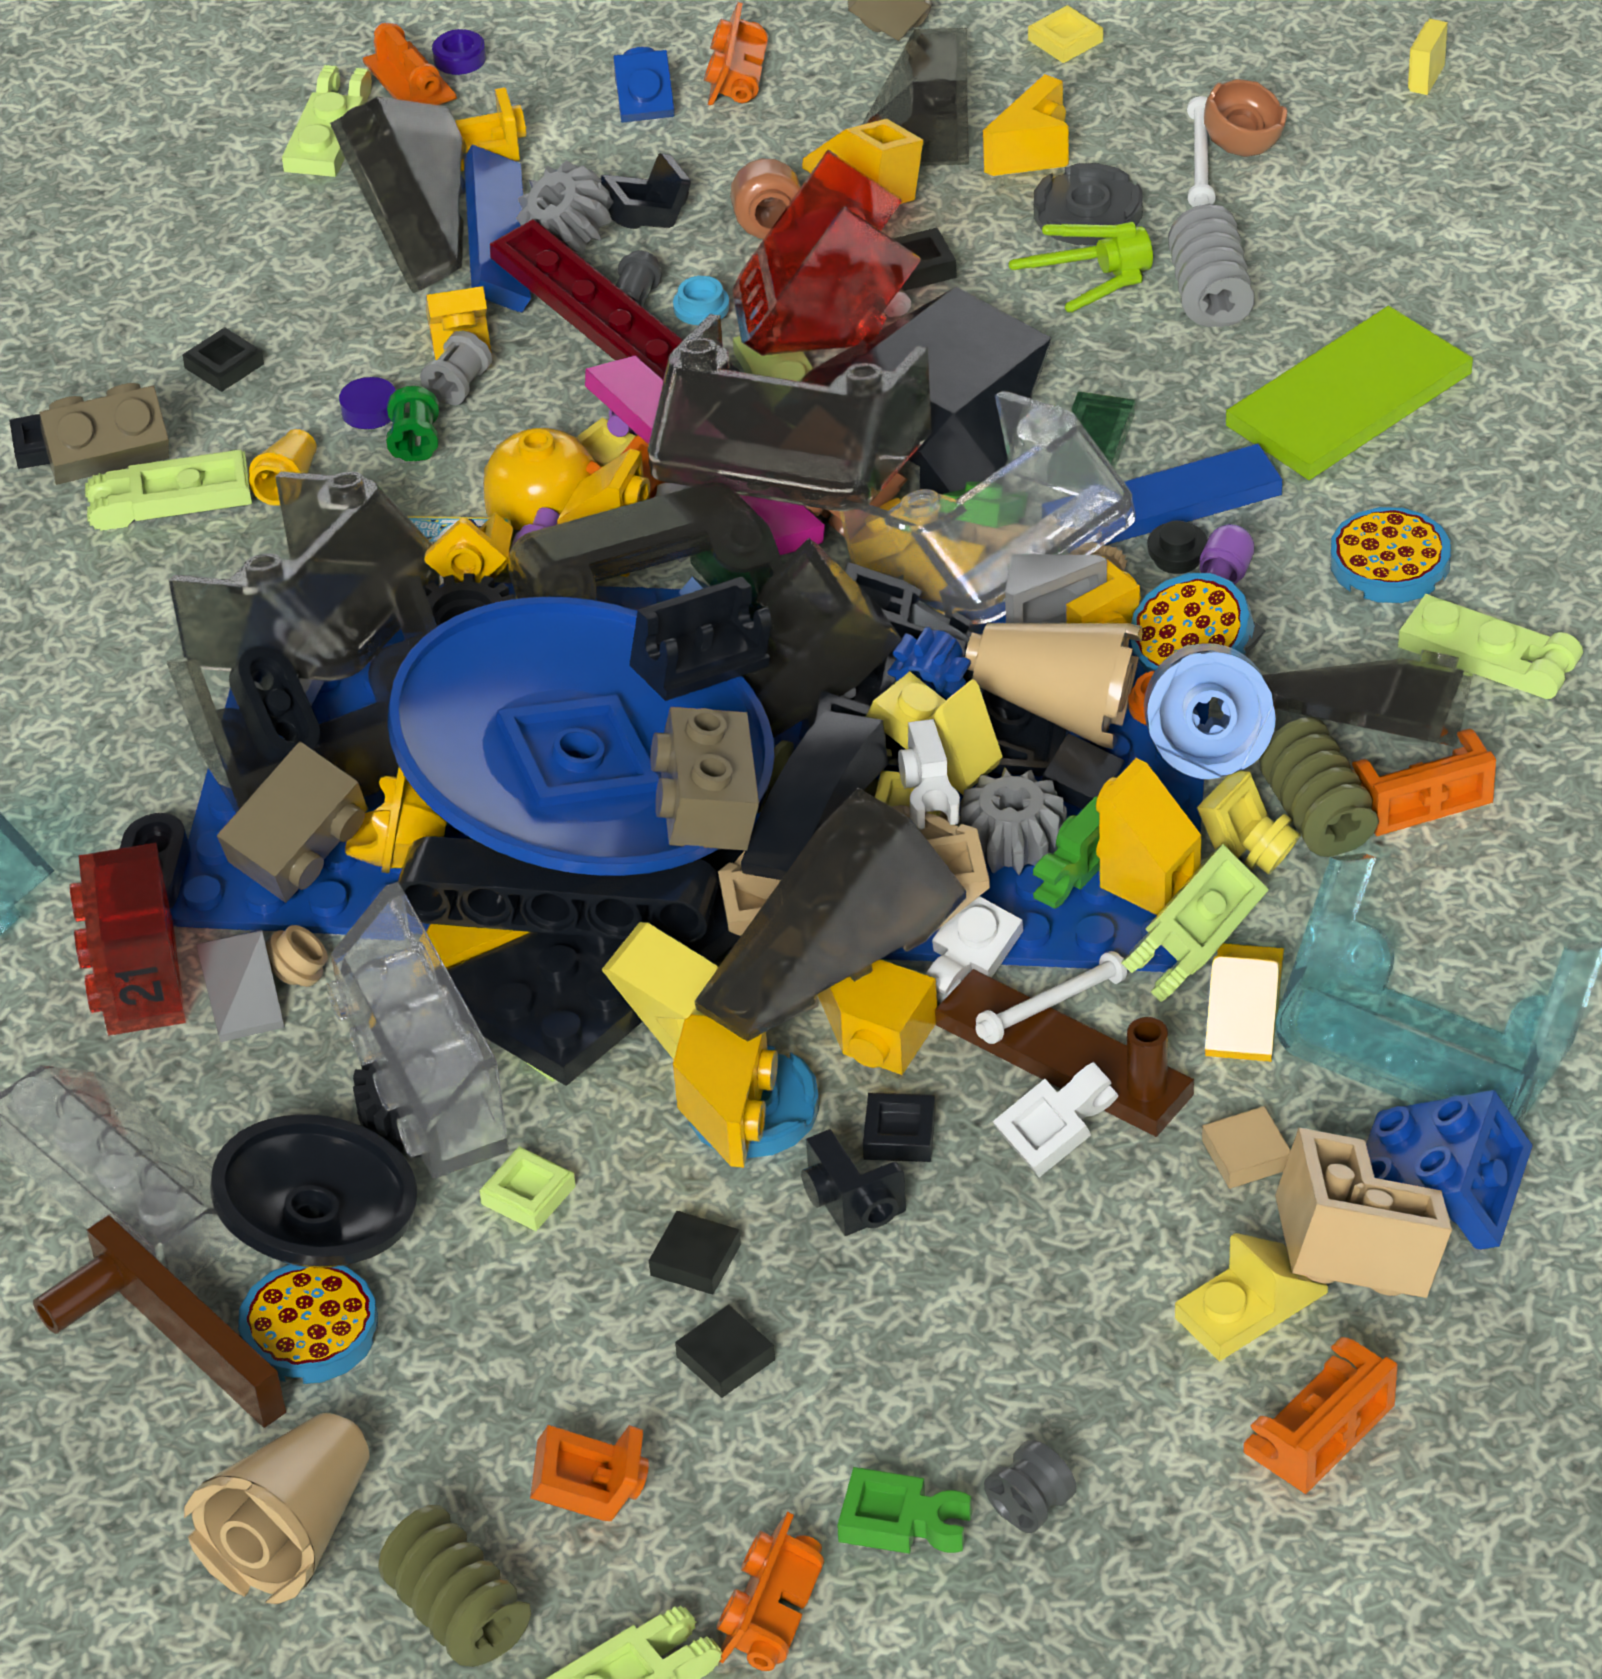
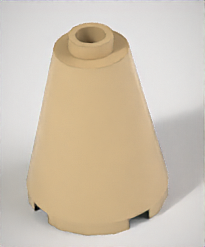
(1060, 671)
(278, 1508)

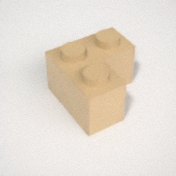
(1356, 1226)

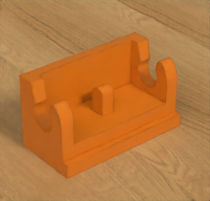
(1431, 788)
(1325, 1416)

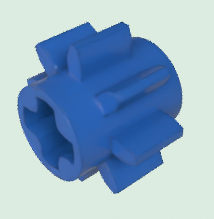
(933, 659)

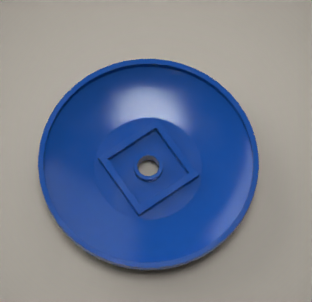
(514, 686)

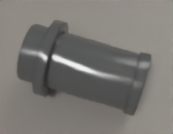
(638, 275)

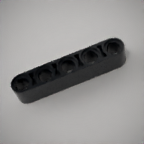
(480, 888)

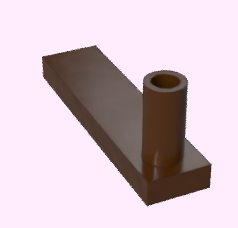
(1060, 1047)
(128, 1268)

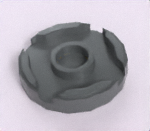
(1105, 199)

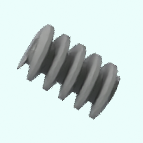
(1210, 266)

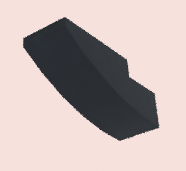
(820, 775)

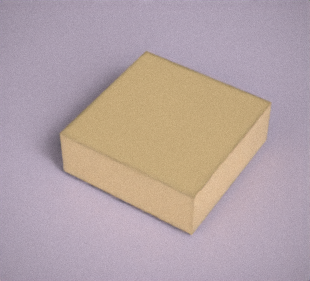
(1246, 1147)

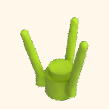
(1122, 252)

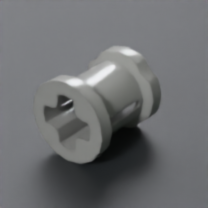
(456, 367)

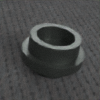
(1176, 546)

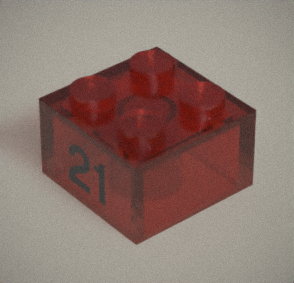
(127, 940)

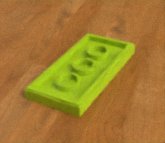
(1348, 392)

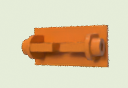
(736, 58)
(404, 69)
(755, 1618)

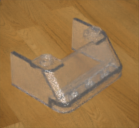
(1047, 500)

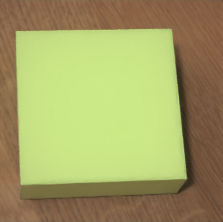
(527, 1188)

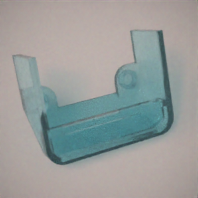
(1356, 1026)

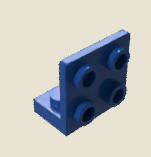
(1456, 1146)

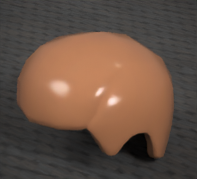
(1244, 117)

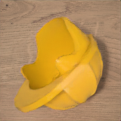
(394, 825)

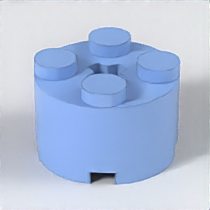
(1221, 744)

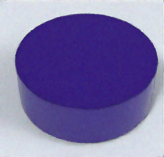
(459, 52)
(365, 402)

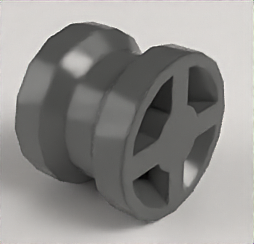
(1030, 1486)

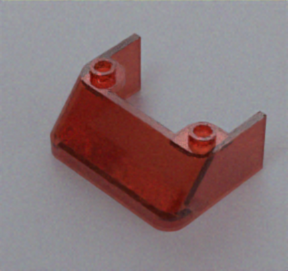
(823, 266)

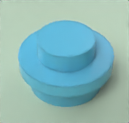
(699, 298)

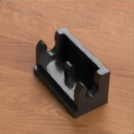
(700, 639)

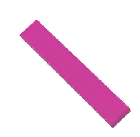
(633, 395)

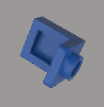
(643, 84)

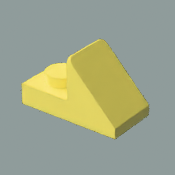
(960, 722)
(659, 980)
(1247, 1297)

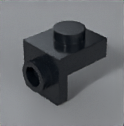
(650, 200)
(851, 1198)

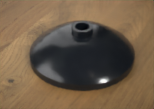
(313, 1190)

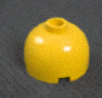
(533, 472)

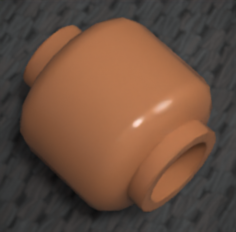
(762, 194)

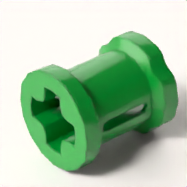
(406, 425)

